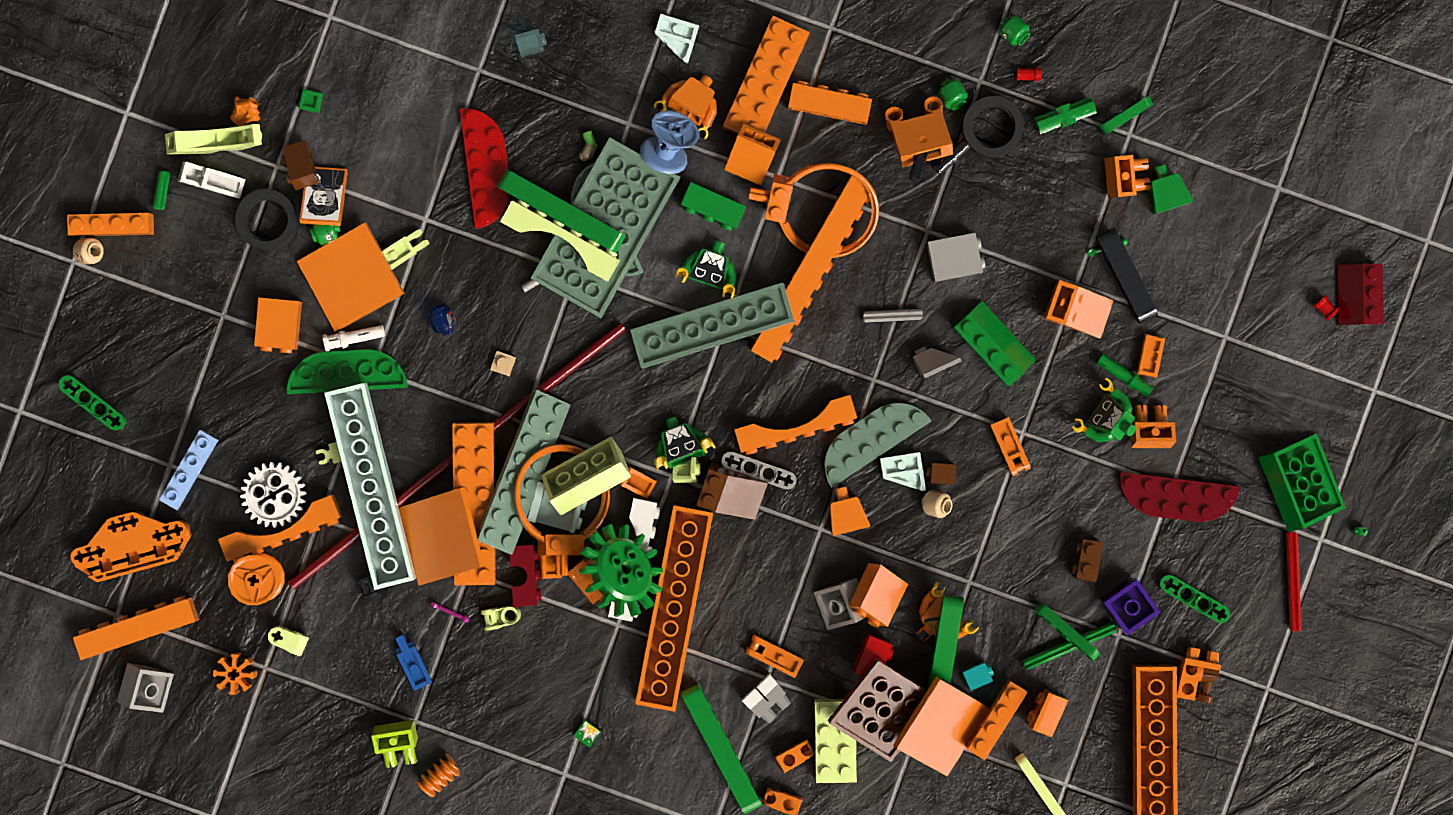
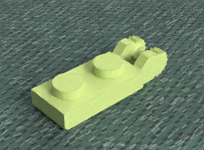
(403, 250)

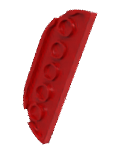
(486, 165)

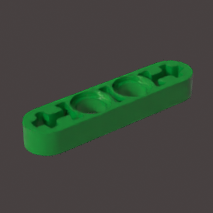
(93, 401)
(1194, 598)
(1067, 631)

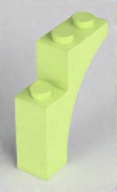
(213, 140)

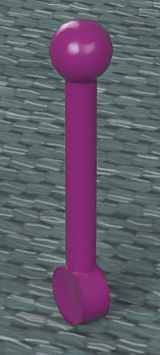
(464, 618)

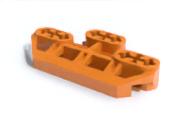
(134, 541)

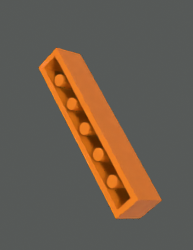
(134, 629)

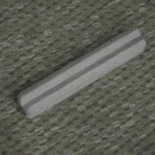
(892, 315)

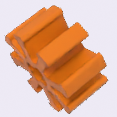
(230, 678)

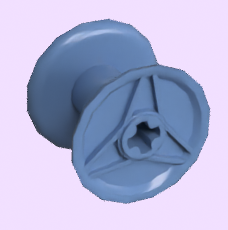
(672, 134)

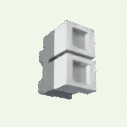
(773, 692)

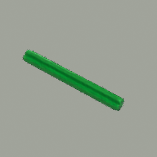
(1067, 647)

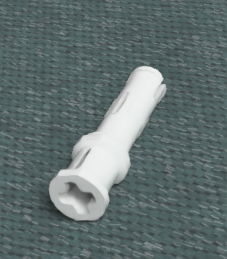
(343, 339)

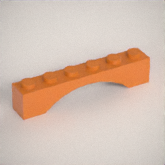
(837, 411)
(242, 543)

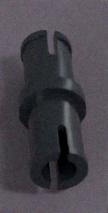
(947, 161)

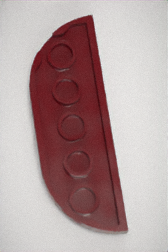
(1177, 497)

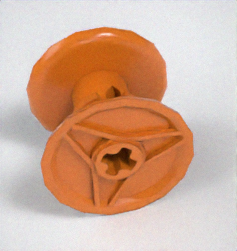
(246, 588)

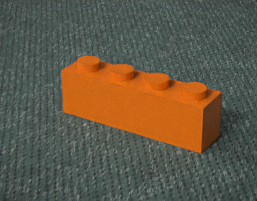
(830, 103)
(110, 224)
(996, 719)

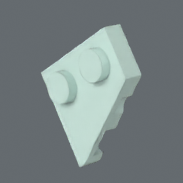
(677, 35)
(904, 470)

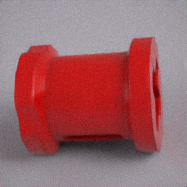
(1326, 307)

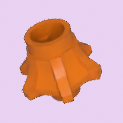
(245, 111)

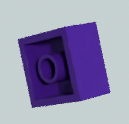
(1130, 606)

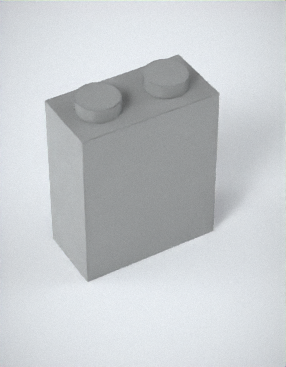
(955, 257)

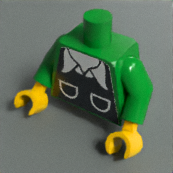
(710, 269)
(1111, 418)
(680, 444)

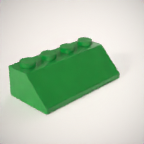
(994, 344)

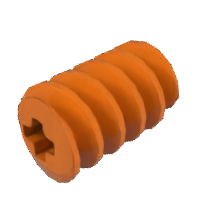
(439, 776)

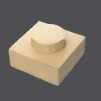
(503, 363)

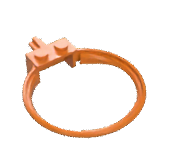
(779, 198)
(558, 545)

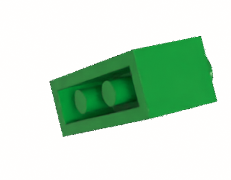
(713, 207)

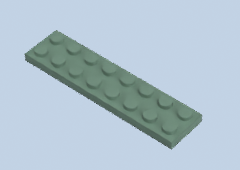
(712, 325)
(537, 430)

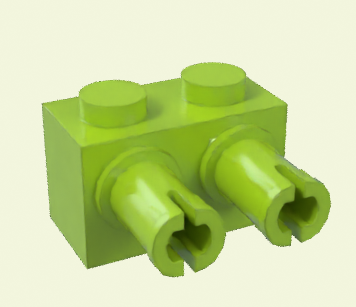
(395, 737)

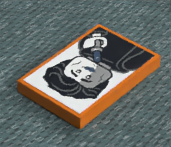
(325, 201)

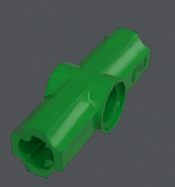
(1065, 115)

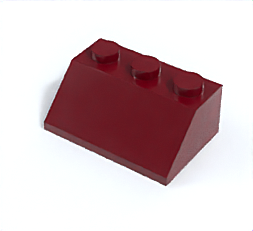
(1360, 294)

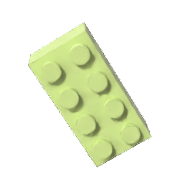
(585, 476)
(833, 749)

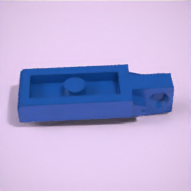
(412, 663)

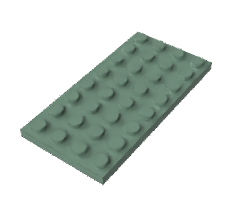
(622, 195)

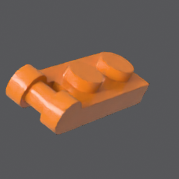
(1010, 445)
(775, 656)

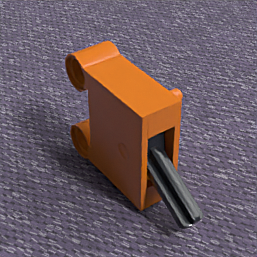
(920, 137)

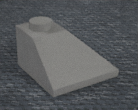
(933, 361)

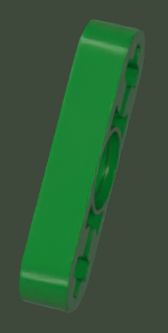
(1126, 115)

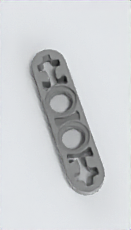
(759, 468)

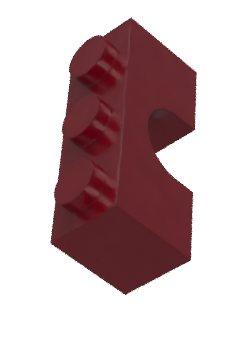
(527, 593)

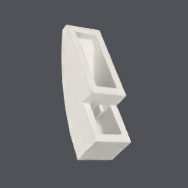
(211, 180)

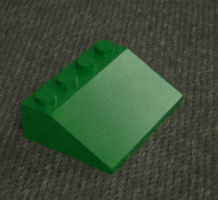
(1302, 483)

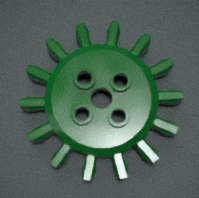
(608, 575)

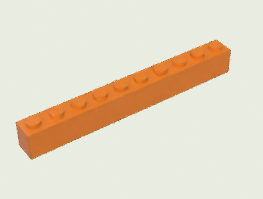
(814, 264)

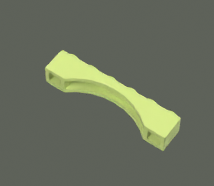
(523, 220)

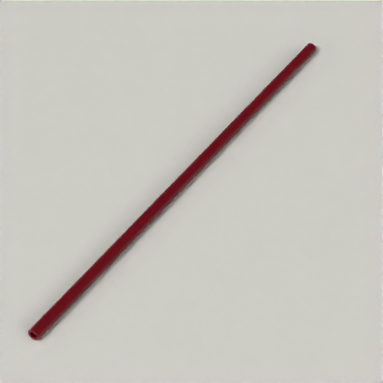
(448, 462)

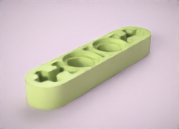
(1039, 785)

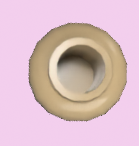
(88, 251)
(936, 504)

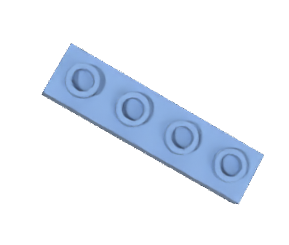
(188, 469)

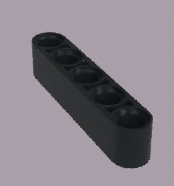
(1126, 275)

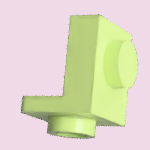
(687, 472)

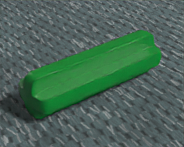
(161, 190)

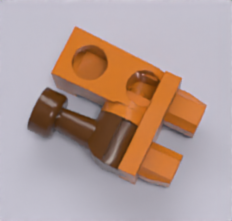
(1196, 670)

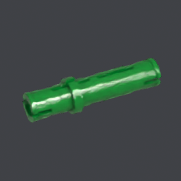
(1132, 380)

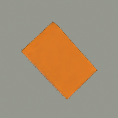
(639, 483)

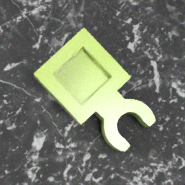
(333, 454)

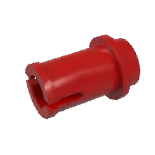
(1029, 73)

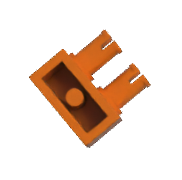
(1121, 176)
(1153, 434)

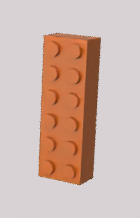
(767, 76)

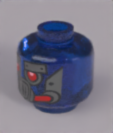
(442, 320)

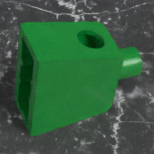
(1168, 191)

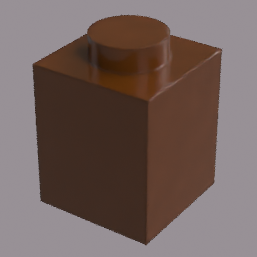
(941, 473)

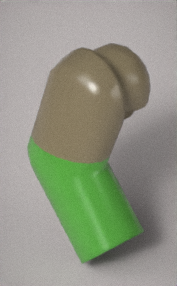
(590, 147)

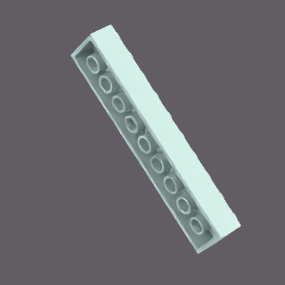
(370, 486)

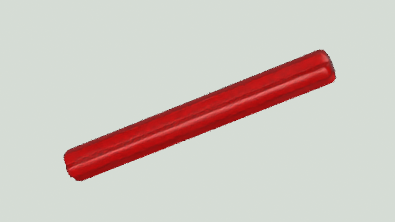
(1293, 581)

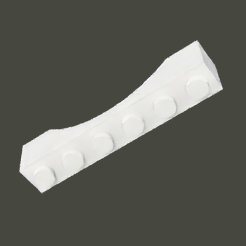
(642, 517)

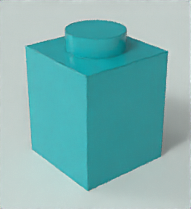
(977, 675)

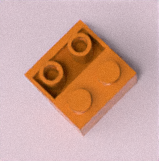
(1047, 712)

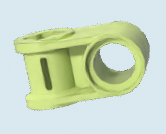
(497, 618)
(292, 641)

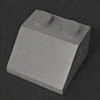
(834, 604)
(145, 688)

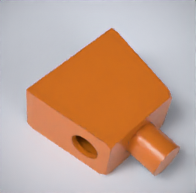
(847, 513)

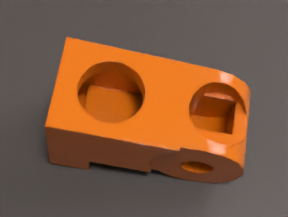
(794, 755)
(782, 801)

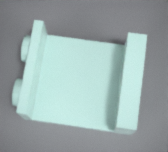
(545, 513)

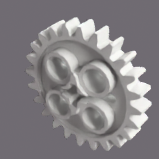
(264, 479)

